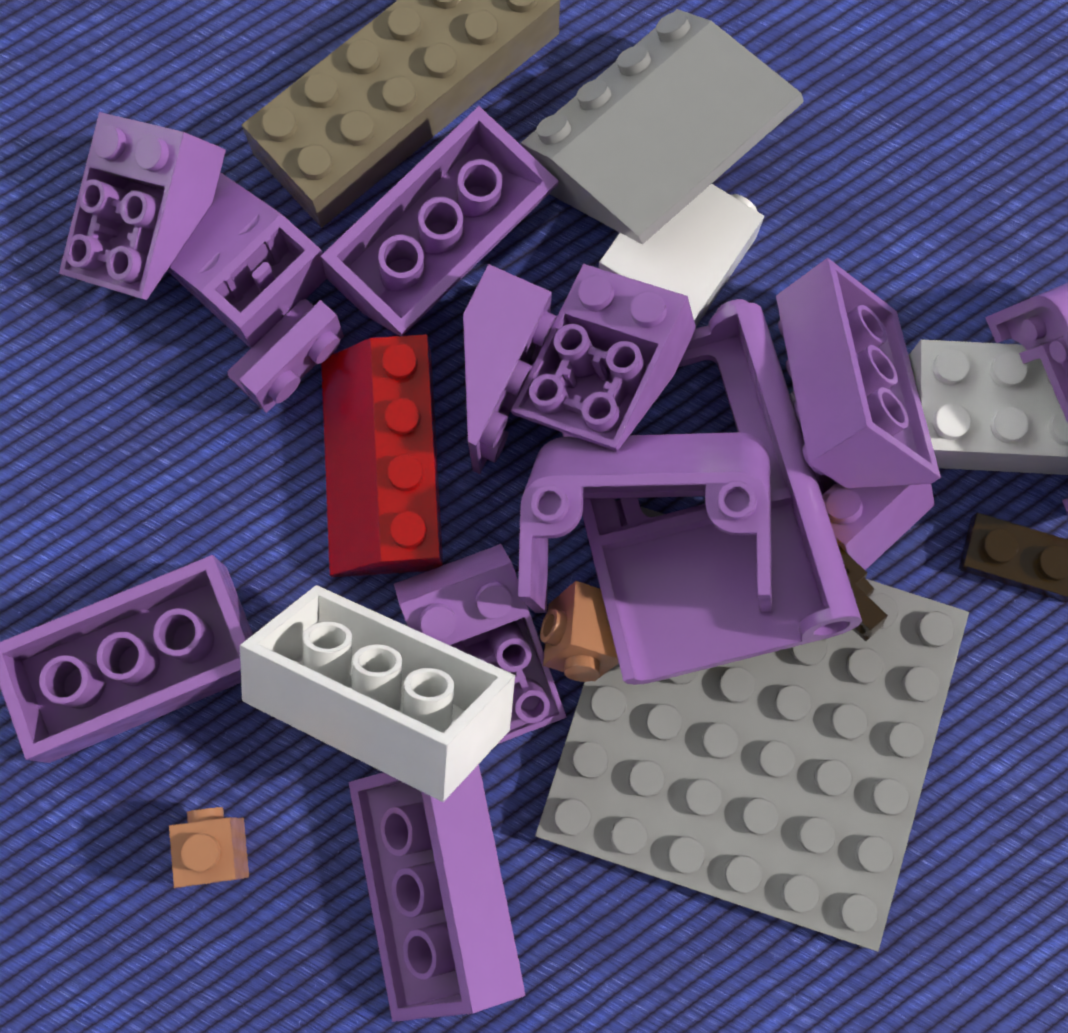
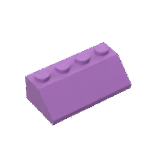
(437, 223)
(853, 383)
(436, 898)

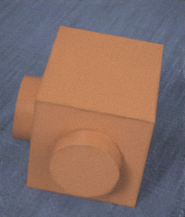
(578, 634)
(208, 848)

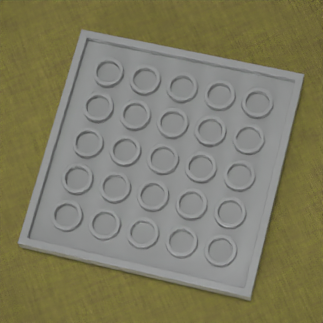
(768, 774)

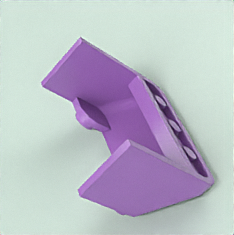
(723, 467)

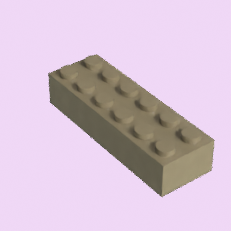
(391, 93)

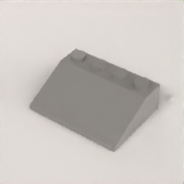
(660, 125)

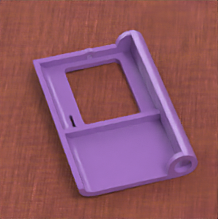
(686, 591)

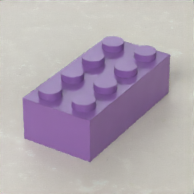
(124, 660)

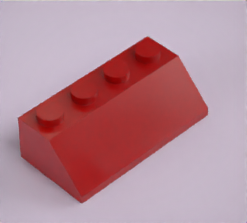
(381, 458)

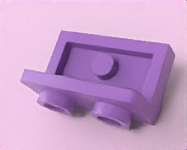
(287, 353)

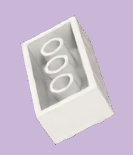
(989, 408)
(378, 690)

